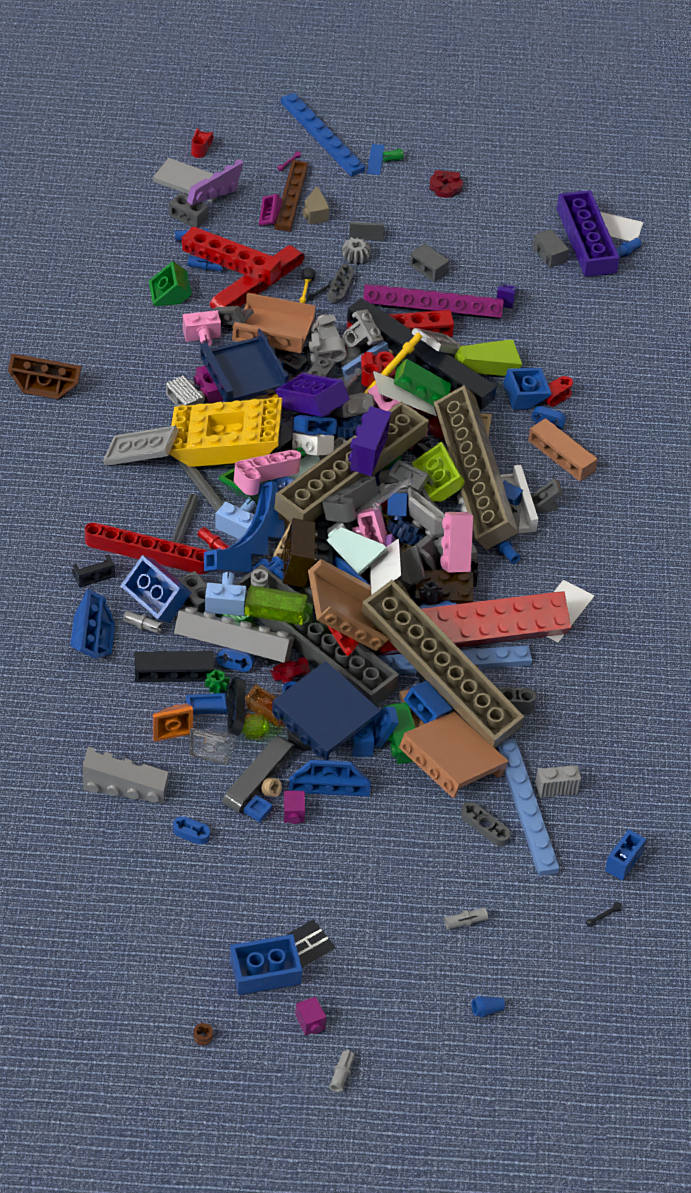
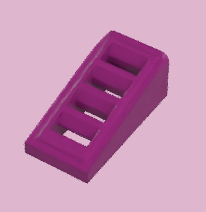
(272, 203)

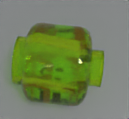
(255, 726)

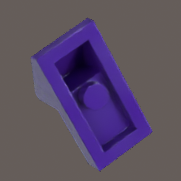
(508, 293)

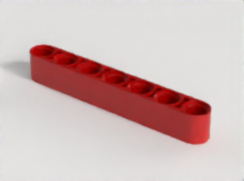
(237, 292)
(136, 544)

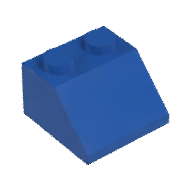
(526, 387)

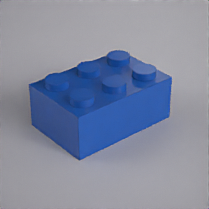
(156, 589)
(265, 964)

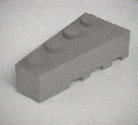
(123, 778)

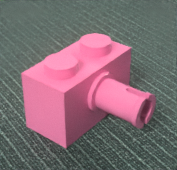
(202, 326)
(371, 525)

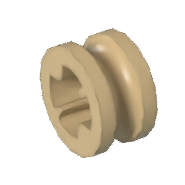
(276, 787)

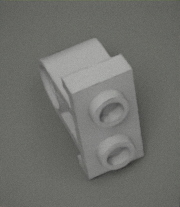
(325, 326)
(362, 331)
(328, 348)

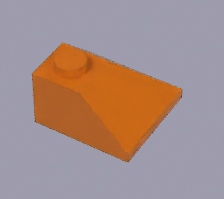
(172, 722)

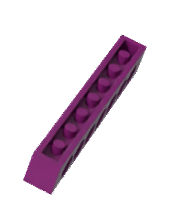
(433, 300)

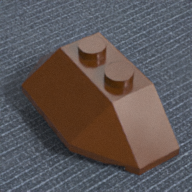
(43, 376)

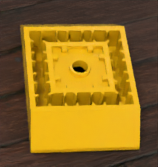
(226, 431)

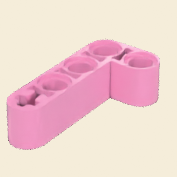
(252, 471)

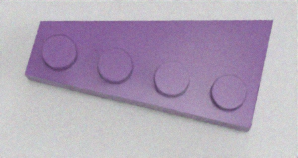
(217, 185)

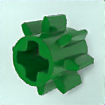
(216, 681)

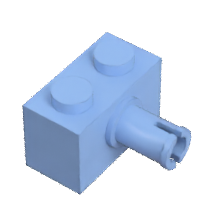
(233, 519)
(225, 597)

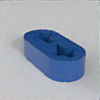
(550, 414)
(234, 663)
(191, 830)

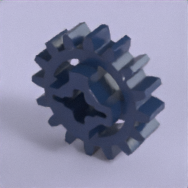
(405, 531)

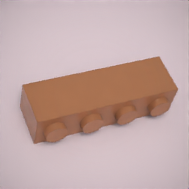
(562, 449)

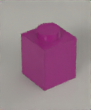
(294, 807)
(310, 1016)

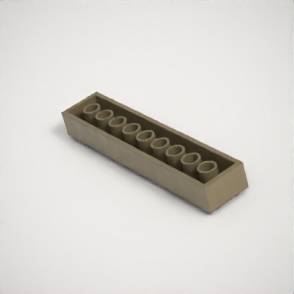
(475, 461)
(305, 494)
(442, 664)

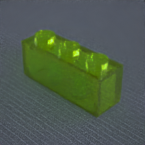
(276, 604)

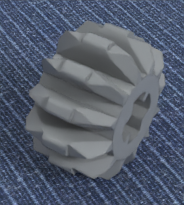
(356, 250)

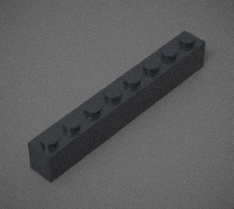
(324, 549)

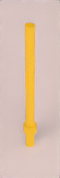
(408, 347)

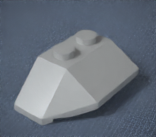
(425, 514)

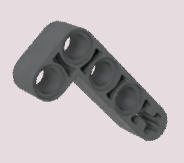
(342, 504)

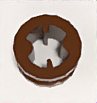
(207, 1029)

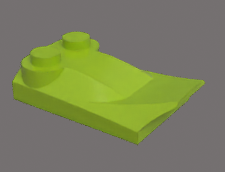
(442, 471)

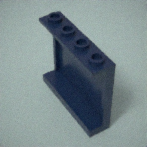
(244, 368)
(324, 710)

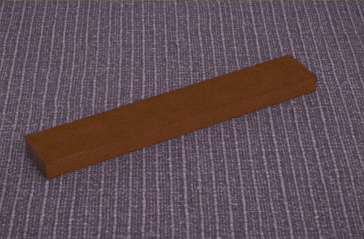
(291, 195)

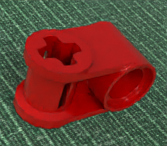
(201, 142)
(560, 390)

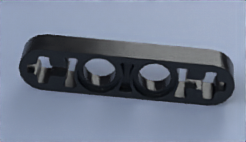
(236, 706)

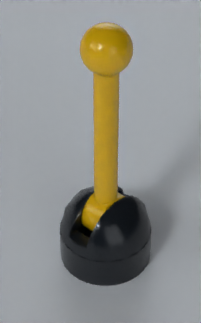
(308, 275)

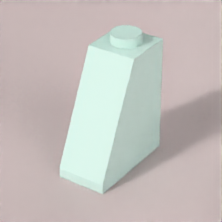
(355, 549)

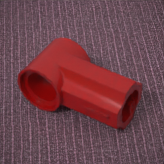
(368, 365)

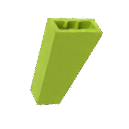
(490, 357)

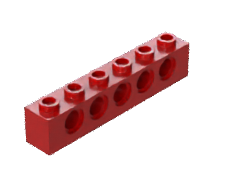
(231, 255)
(433, 321)

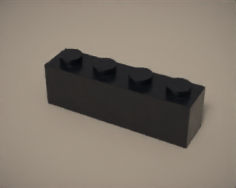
(173, 666)

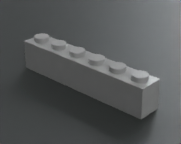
(234, 635)

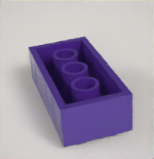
(313, 394)

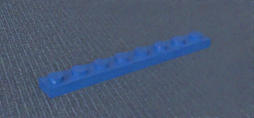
(323, 134)

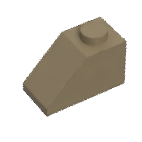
(316, 208)

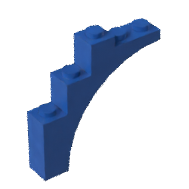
(254, 542)

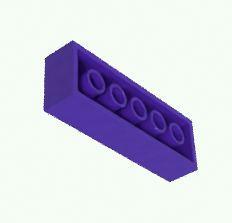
(587, 233)

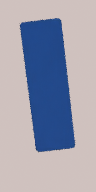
(375, 159)

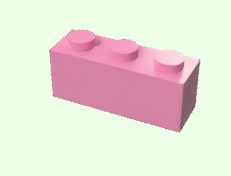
(457, 541)

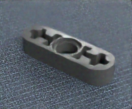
(336, 287)
(487, 832)

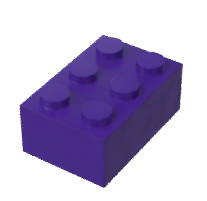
(369, 440)

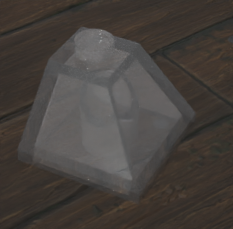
(212, 745)

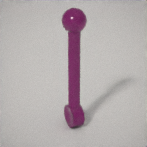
(297, 155)

